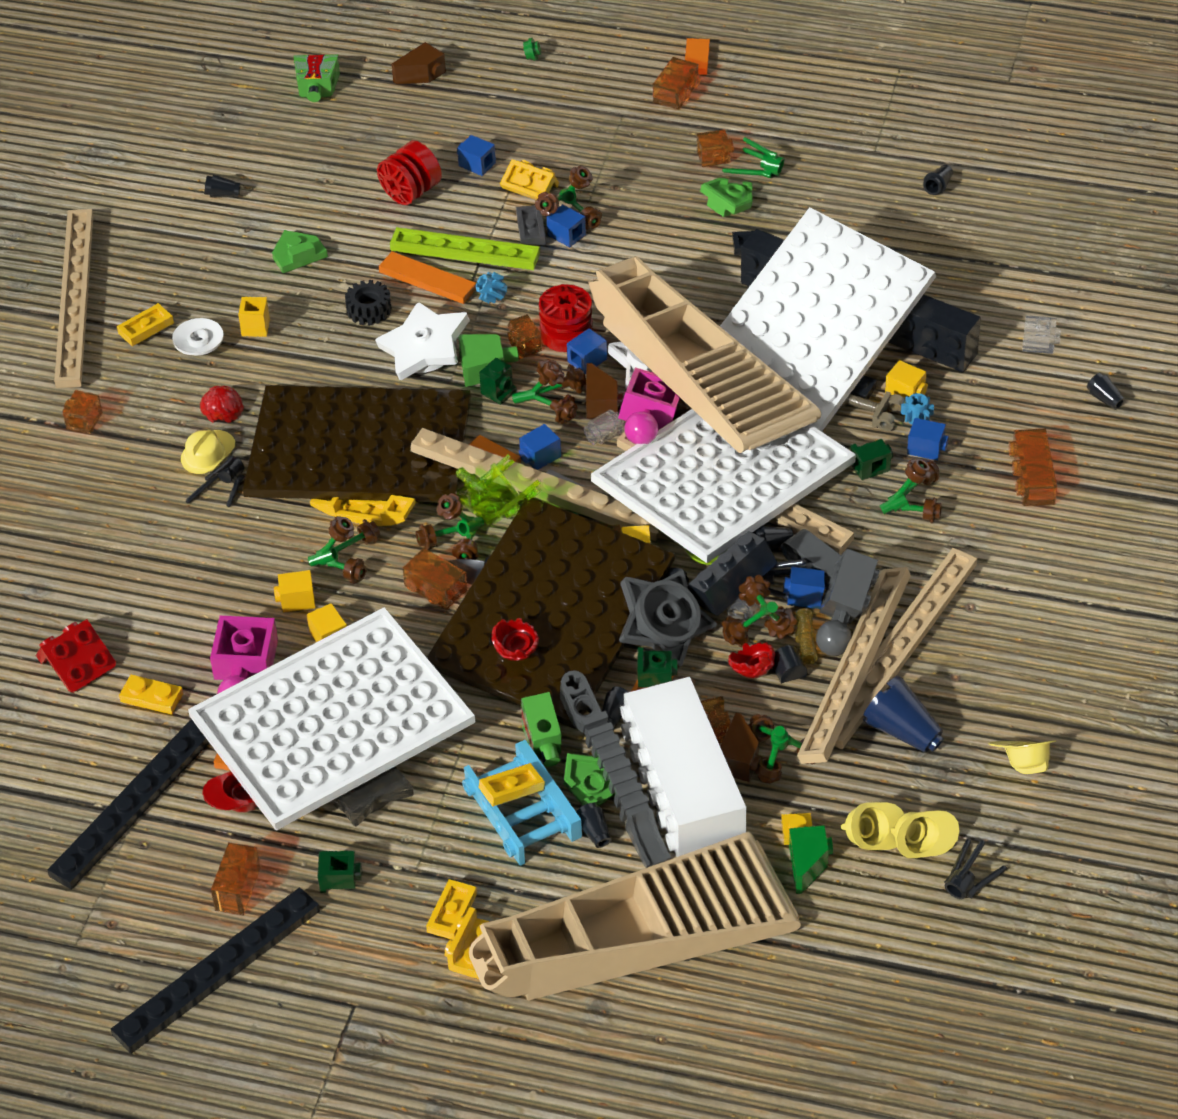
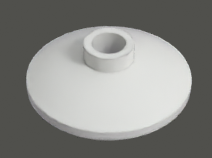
(197, 336)

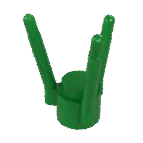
(770, 161)

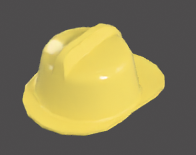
(206, 450)
(1027, 756)
(871, 825)
(925, 833)

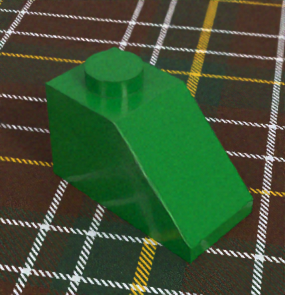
(808, 854)

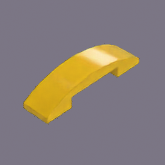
(381, 512)

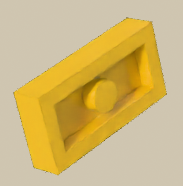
(145, 324)
(151, 694)
(511, 784)
(451, 905)

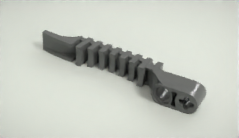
(605, 745)

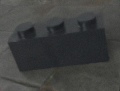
(720, 582)

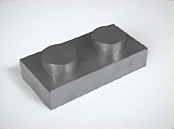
(530, 225)

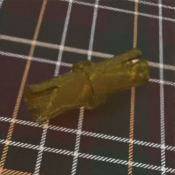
(806, 636)

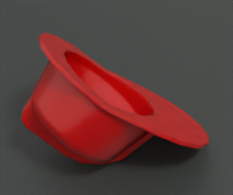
(227, 793)

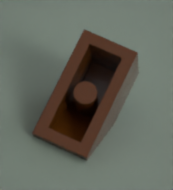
(419, 65)
(601, 392)
(741, 749)

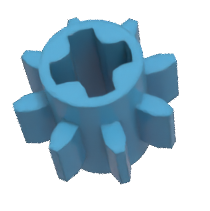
(491, 287)
(917, 407)

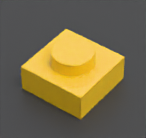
(794, 821)

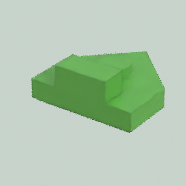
(727, 197)
(297, 250)
(586, 779)

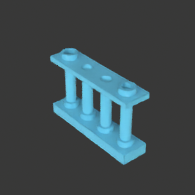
(551, 801)

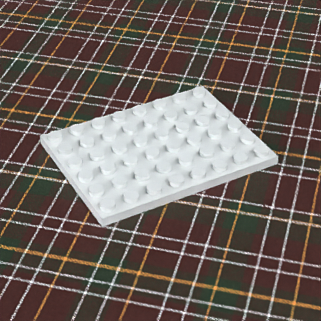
(826, 308)
(707, 491)
(330, 717)

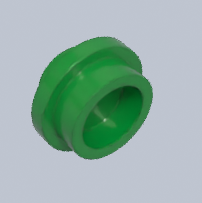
(531, 49)

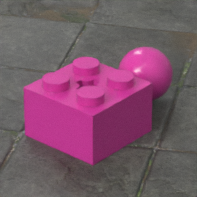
(647, 406)
(242, 648)

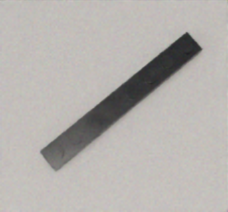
(128, 806)
(214, 970)

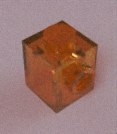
(714, 148)
(82, 412)

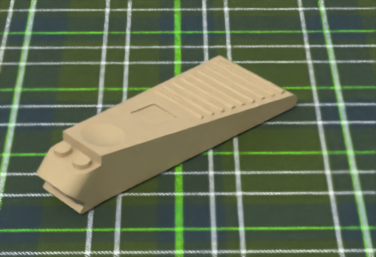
(698, 358)
(637, 922)

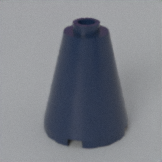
(904, 716)

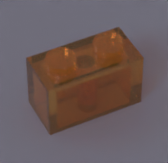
(676, 83)
(434, 578)
(235, 878)

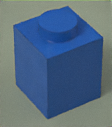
(476, 155)
(566, 226)
(587, 348)
(927, 439)
(540, 447)
(804, 587)

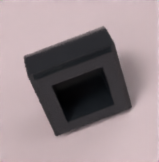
(788, 664)

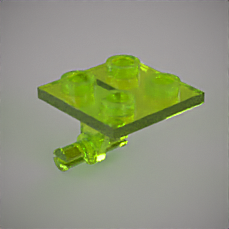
(482, 499)
(513, 506)

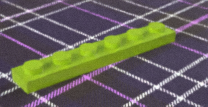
(465, 248)

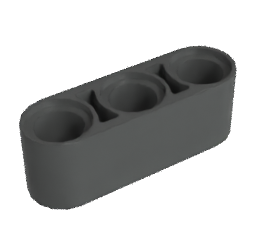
(813, 550)

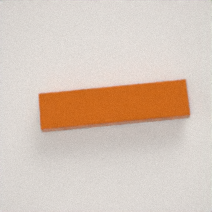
(427, 277)

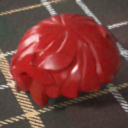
(221, 404)
(514, 639)
(753, 660)

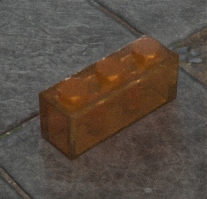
(1033, 467)

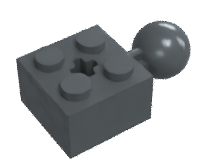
(845, 599)

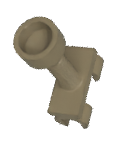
(880, 417)

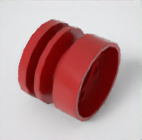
(409, 172)
(563, 315)

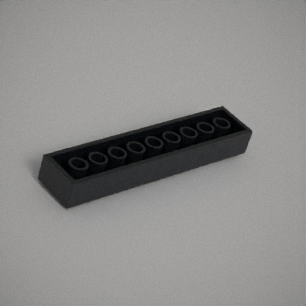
(929, 330)

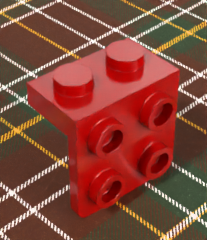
(77, 655)

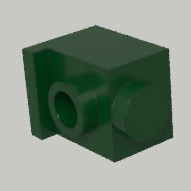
(497, 381)
(872, 458)
(655, 667)
(338, 870)

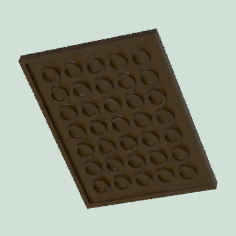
(352, 443)
(565, 583)

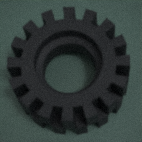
(368, 312)

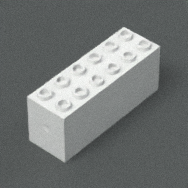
(682, 766)

